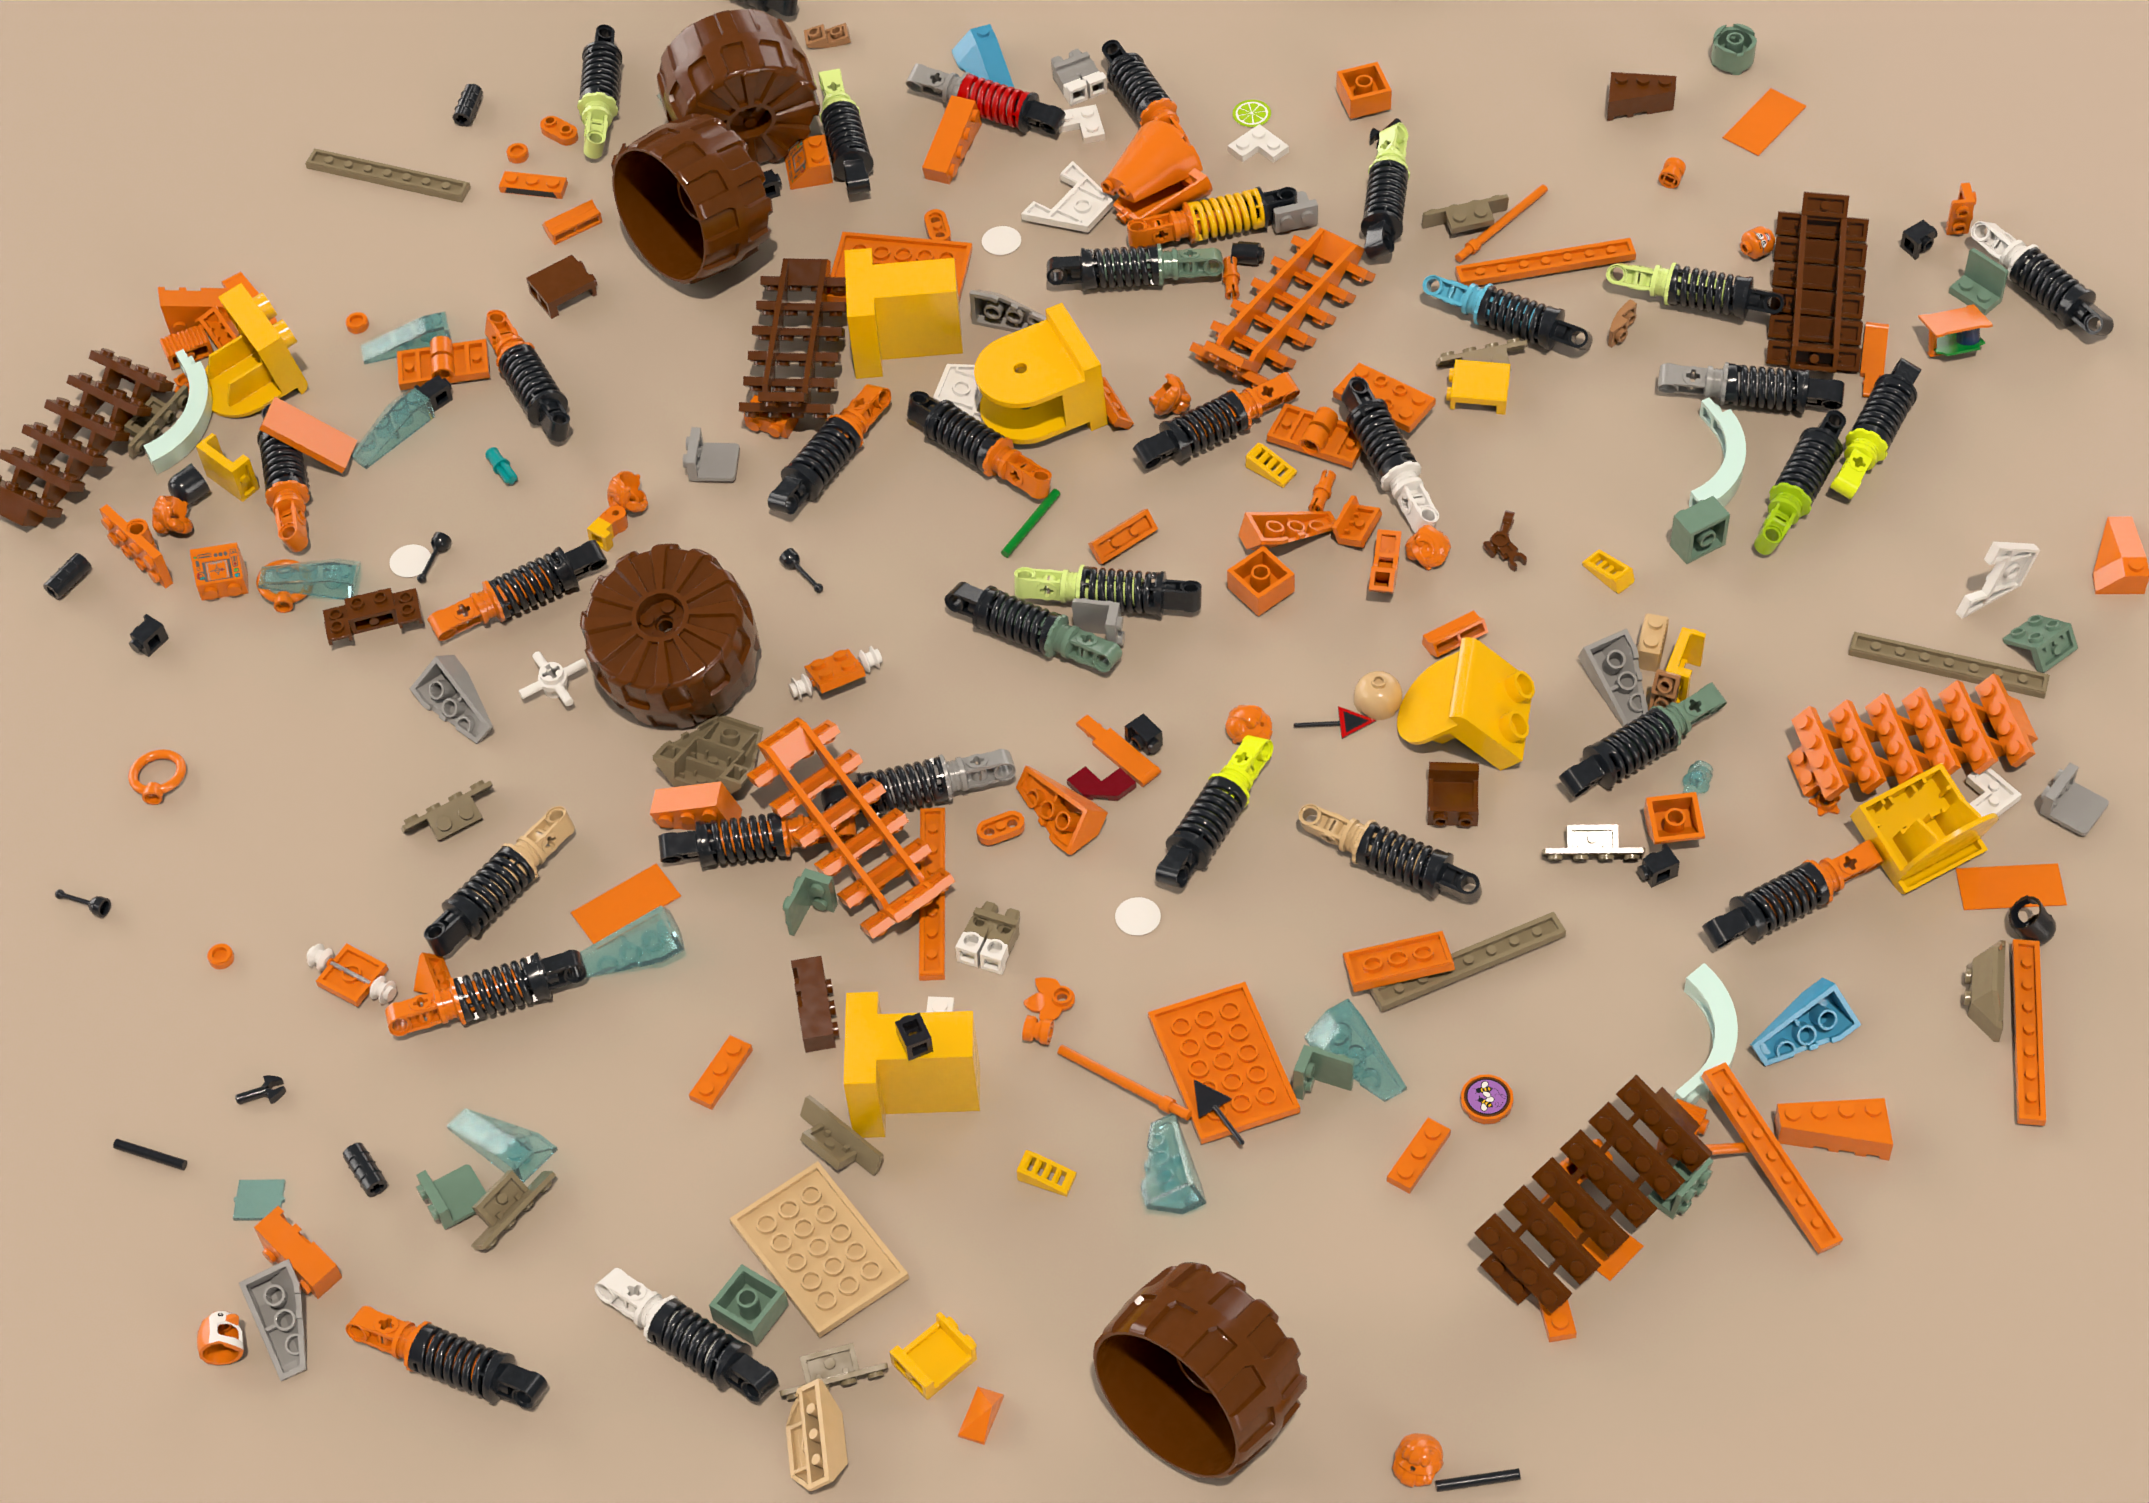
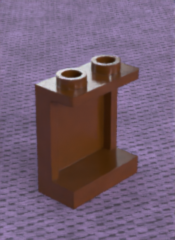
(560, 283)
(1453, 794)

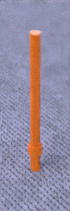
(1474, 245)
(1165, 1102)

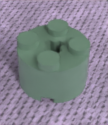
(1733, 48)

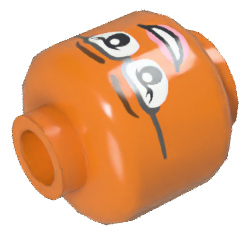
(1757, 242)

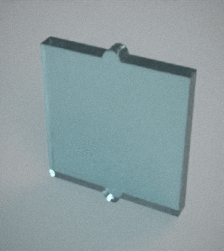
(258, 1198)

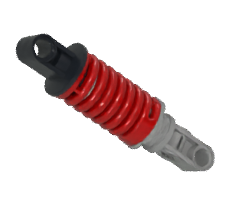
(993, 100)

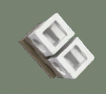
(988, 938)

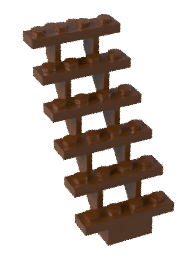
(1821, 217)
(795, 276)
(22, 504)
(1512, 1261)

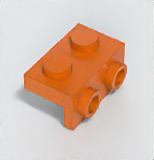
(1961, 211)
(1355, 523)

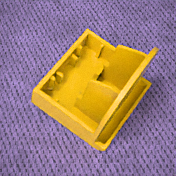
(257, 363)
(1470, 699)
(1922, 828)

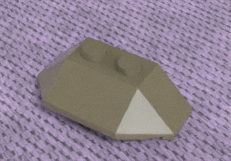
(1986, 990)

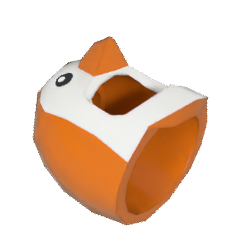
(220, 1338)

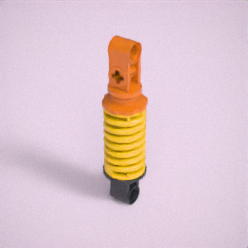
(1211, 216)

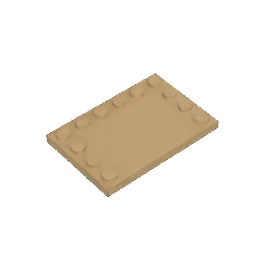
(819, 1249)

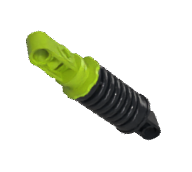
(1801, 480)

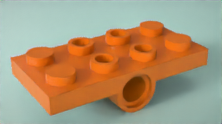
(449, 360)
(1404, 402)
(1315, 434)
(136, 542)

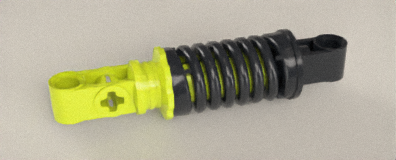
(1877, 425)
(1213, 813)

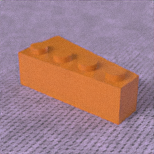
(952, 140)
(1837, 1125)

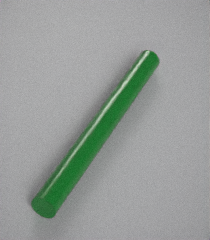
(1030, 523)

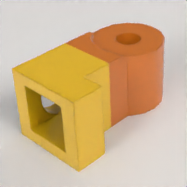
(608, 526)

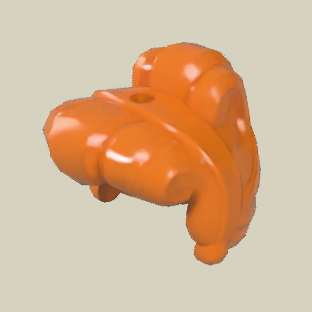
(1171, 397)
(625, 493)
(170, 515)
(1428, 547)
(1246, 721)
(1420, 1452)

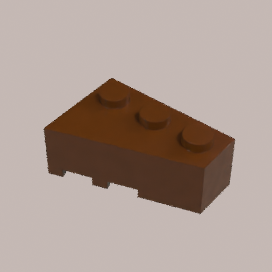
(1640, 93)
(814, 1004)

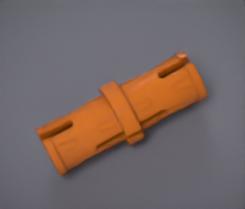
(1231, 277)
(1322, 491)

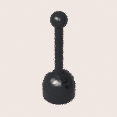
(439, 543)
(791, 559)
(98, 905)

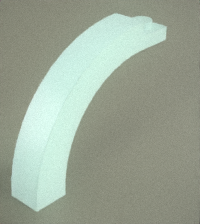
(191, 425)
(1732, 440)
(1719, 1010)

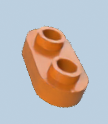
(559, 130)
(937, 225)
(1000, 827)

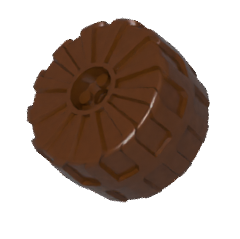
(747, 75)
(692, 198)
(677, 673)
(1199, 1370)

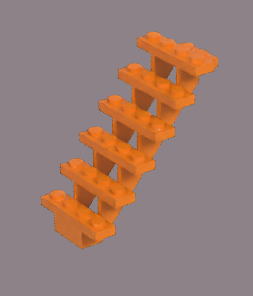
(1327, 248)
(799, 742)
(1819, 768)

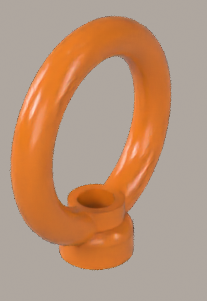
(283, 600)
(154, 792)

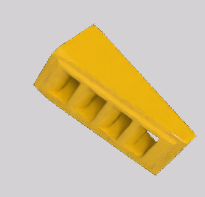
(1259, 455)
(1618, 581)
(1032, 1177)

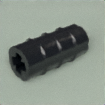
(467, 105)
(67, 576)
(365, 1169)

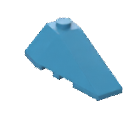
(982, 56)
(1809, 1021)

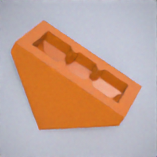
(218, 326)
(431, 973)
(980, 1415)

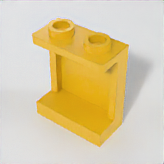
(1479, 384)
(234, 476)
(1687, 650)
(935, 1356)

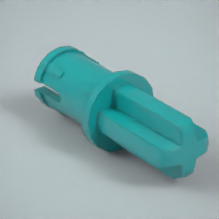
(501, 465)

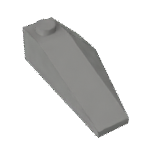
(452, 695)

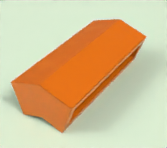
(572, 222)
(1450, 635)

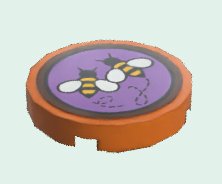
(1487, 1099)

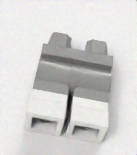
(1078, 75)

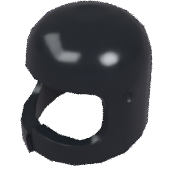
(188, 484)
(2038, 927)

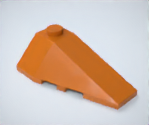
(1064, 813)

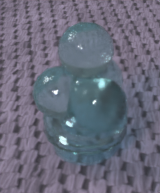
(1698, 777)

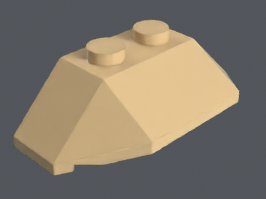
(815, 1437)

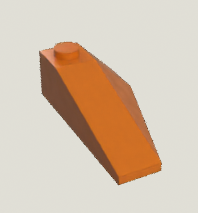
(1280, 528)
(2121, 559)

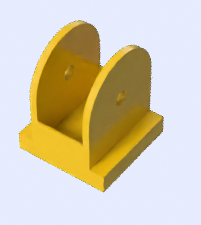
(1056, 379)

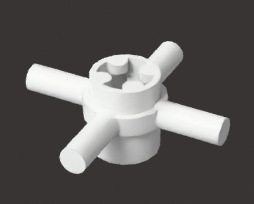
(553, 679)

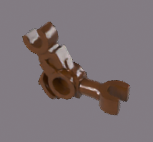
(1501, 543)

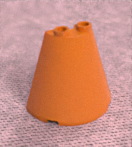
(1151, 162)
(1171, 198)

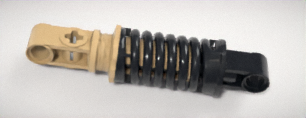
(1392, 854)
(497, 882)

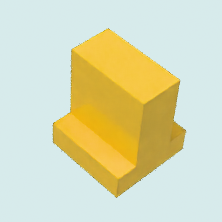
(900, 310)
(884, 1081)

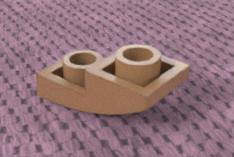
(825, 38)
(1621, 321)
(1664, 688)

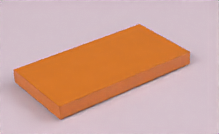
(308, 435)
(1398, 961)

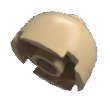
(1378, 695)

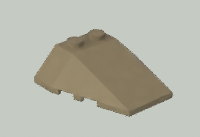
(715, 752)

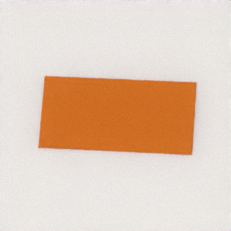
(1764, 122)
(2004, 885)
(625, 903)
(1610, 1265)

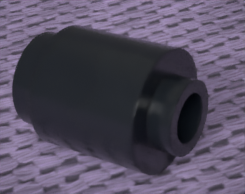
(1248, 252)

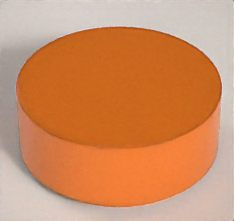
(517, 153)
(357, 323)
(220, 956)

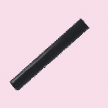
(150, 1154)
(1477, 1480)

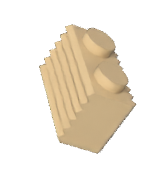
(1652, 641)

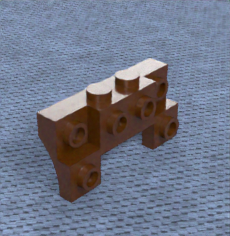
(372, 612)

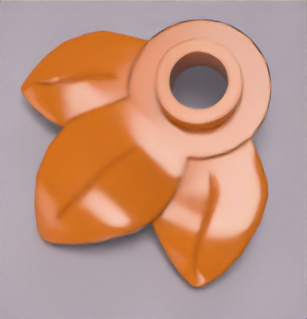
(1046, 1000)

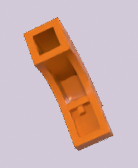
(1386, 561)

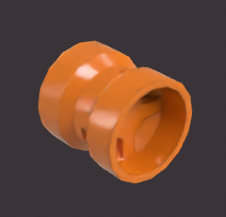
(1672, 172)
(1041, 1030)

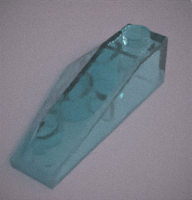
(409, 336)
(393, 426)
(319, 578)
(639, 944)
(1347, 1033)
(503, 1143)
(1170, 1174)

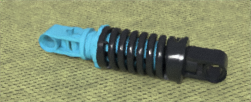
(1509, 313)

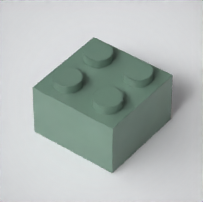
(1699, 529)
(748, 1305)

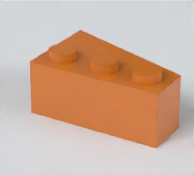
(184, 307)
(685, 805)
(283, 1242)

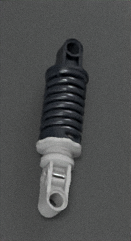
(1753, 384)
(930, 779)

